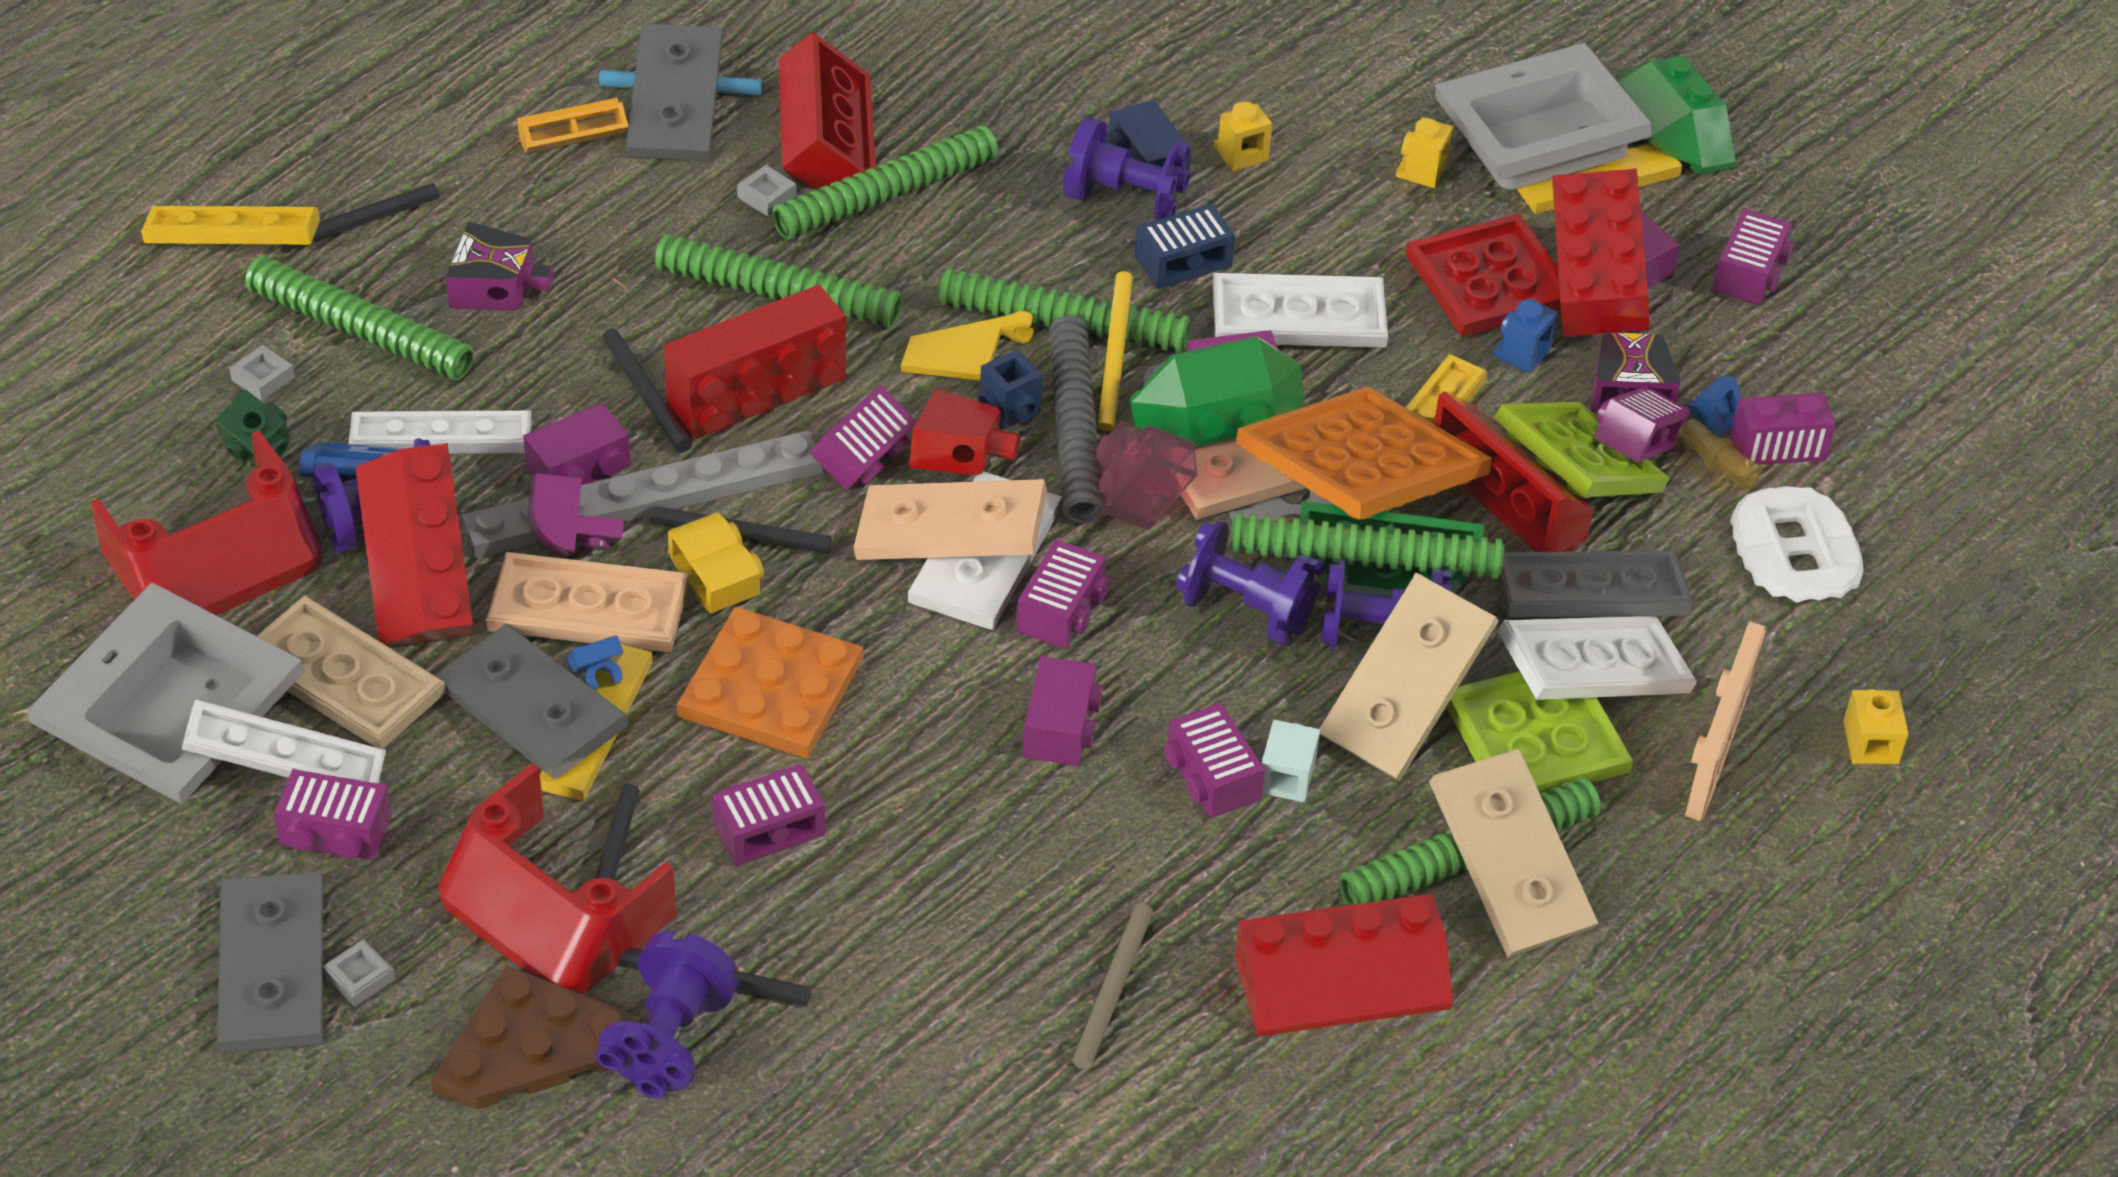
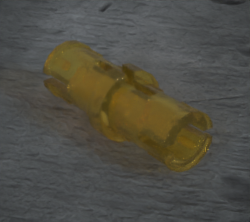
(1719, 454)

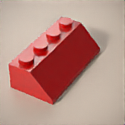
(824, 114)
(1518, 488)
(414, 547)
(1344, 965)

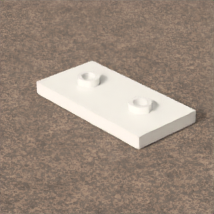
(1302, 308)
(977, 586)
(1596, 657)

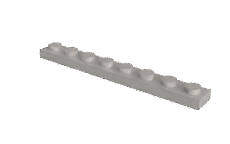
(666, 486)

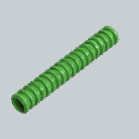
(885, 182)
(774, 279)
(1048, 306)
(359, 318)
(1367, 545)
(1441, 855)

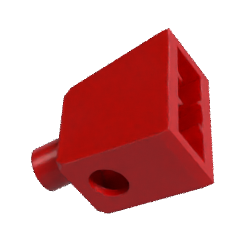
(959, 436)

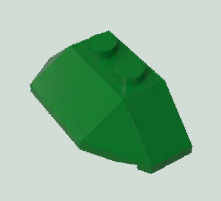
(1683, 112)
(1218, 390)
(1382, 580)

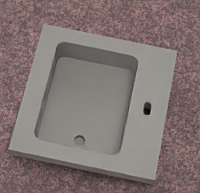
(1544, 116)
(138, 684)

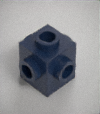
(1012, 387)

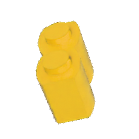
(715, 561)

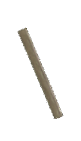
(1112, 986)

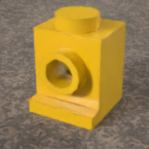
(1244, 125)
(1425, 152)

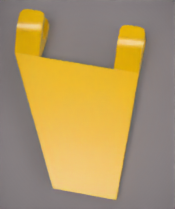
(964, 348)

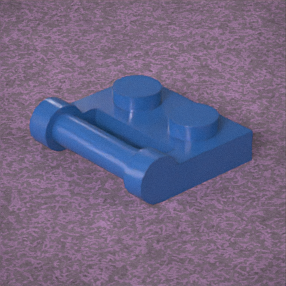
(342, 455)

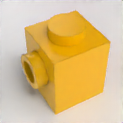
(1875, 727)

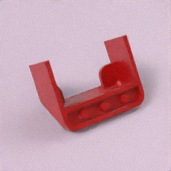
(224, 556)
(532, 916)

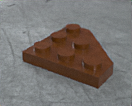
(523, 1039)

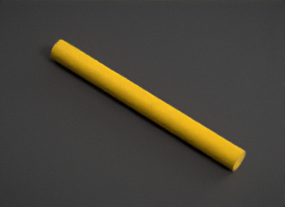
(1115, 351)

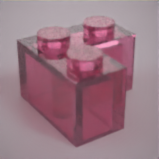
(1143, 472)

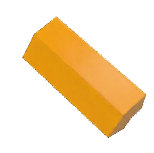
(573, 131)

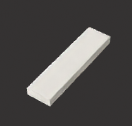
(463, 430)
(276, 745)

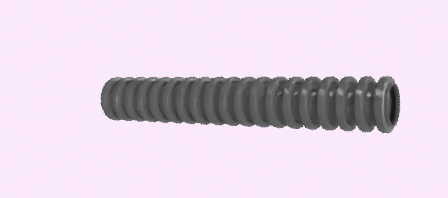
(1075, 420)

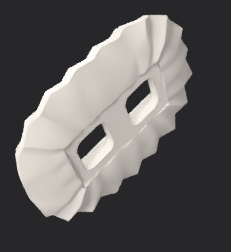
(1826, 538)

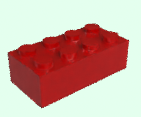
(1600, 252)
(755, 361)

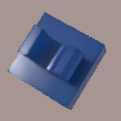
(1717, 405)
(597, 657)

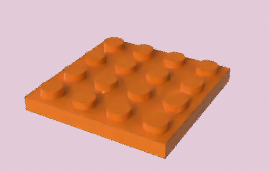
(1363, 452)

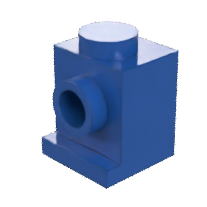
(1527, 335)

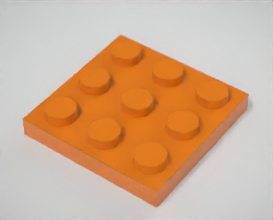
(770, 682)

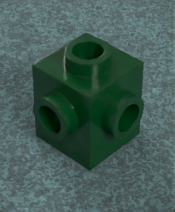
(248, 416)

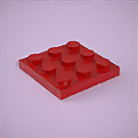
(1485, 272)

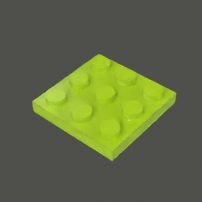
(1565, 443)
(1554, 735)

